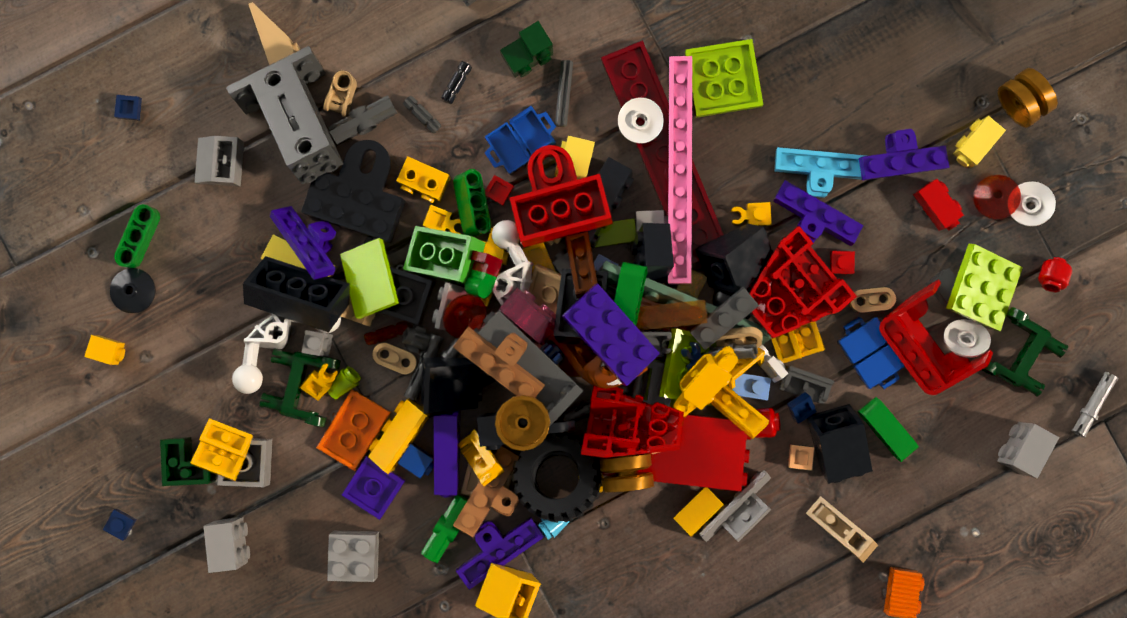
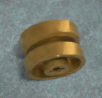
(1027, 97)
(517, 436)
(627, 474)

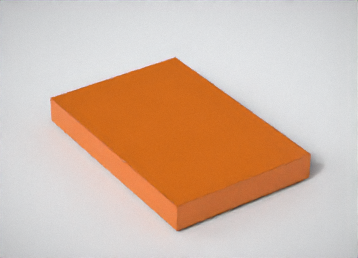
(353, 430)

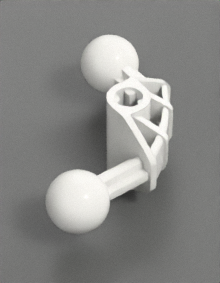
(506, 237)
(248, 377)

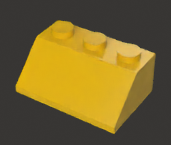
(398, 435)

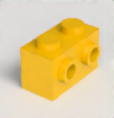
(423, 179)

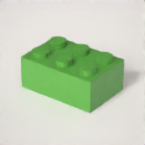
(441, 255)

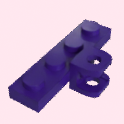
(903, 157)
(817, 215)
(305, 241)
(498, 549)

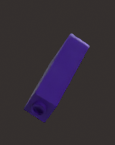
(446, 453)

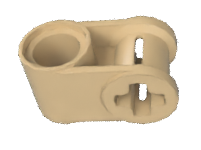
(340, 95)

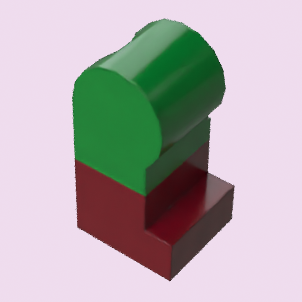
(483, 274)

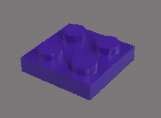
(373, 488)

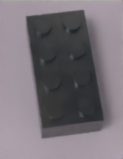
(295, 295)

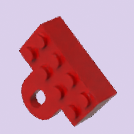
(558, 204)

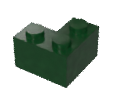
(528, 51)
(176, 465)

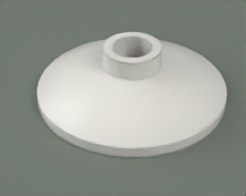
(646, 110)
(1043, 200)
(967, 331)

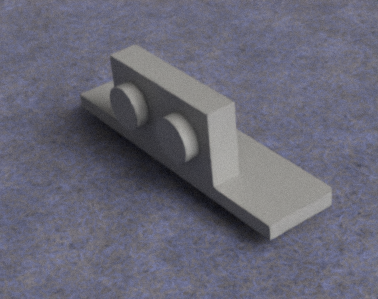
(742, 512)

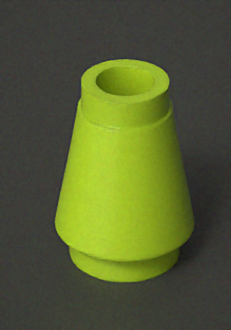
(344, 382)

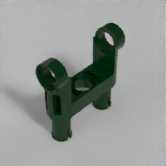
(1038, 339)
(288, 404)

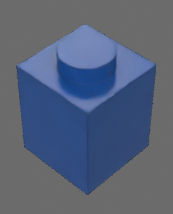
(417, 461)

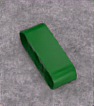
(474, 193)
(127, 242)
(630, 289)
(888, 429)

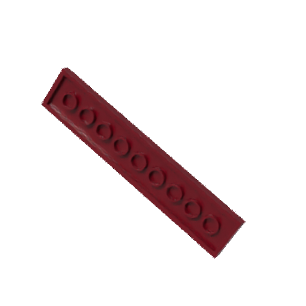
(635, 77)

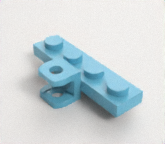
(818, 166)

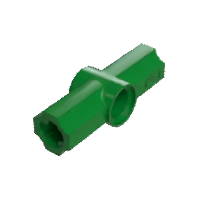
(444, 531)

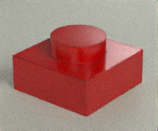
(498, 190)
(842, 262)

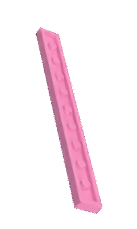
(680, 167)

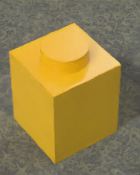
(105, 350)

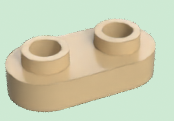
(871, 300)
(741, 336)
(395, 358)

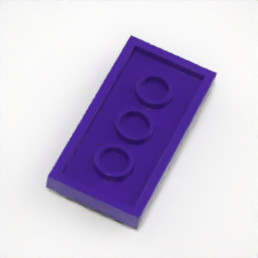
(610, 334)

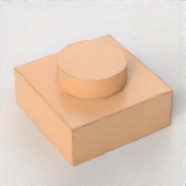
(801, 457)

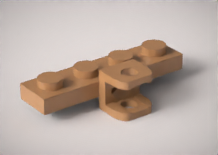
(500, 361)
(489, 497)

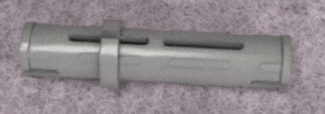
(1090, 412)

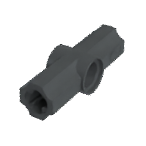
(362, 120)

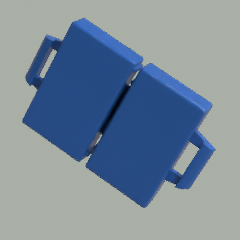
(511, 145)
(866, 344)

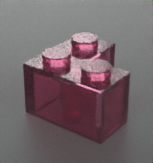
(530, 317)

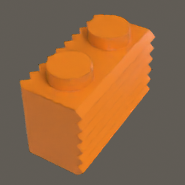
(903, 593)

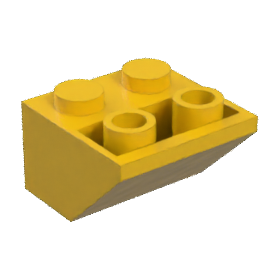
(507, 592)

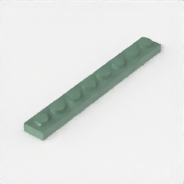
(665, 295)

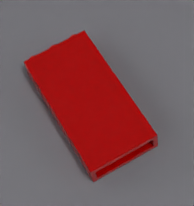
(708, 457)

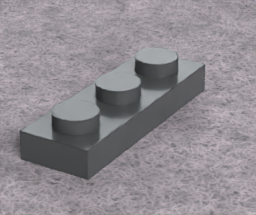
(724, 318)

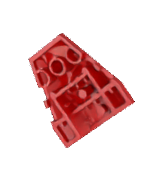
(796, 287)
(629, 426)

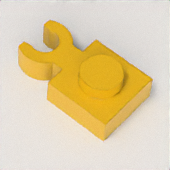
(756, 214)
(440, 219)
(318, 382)

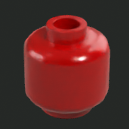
(1055, 274)
(774, 423)

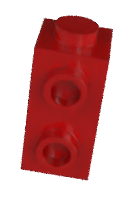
(939, 205)

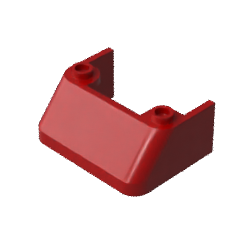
(920, 352)

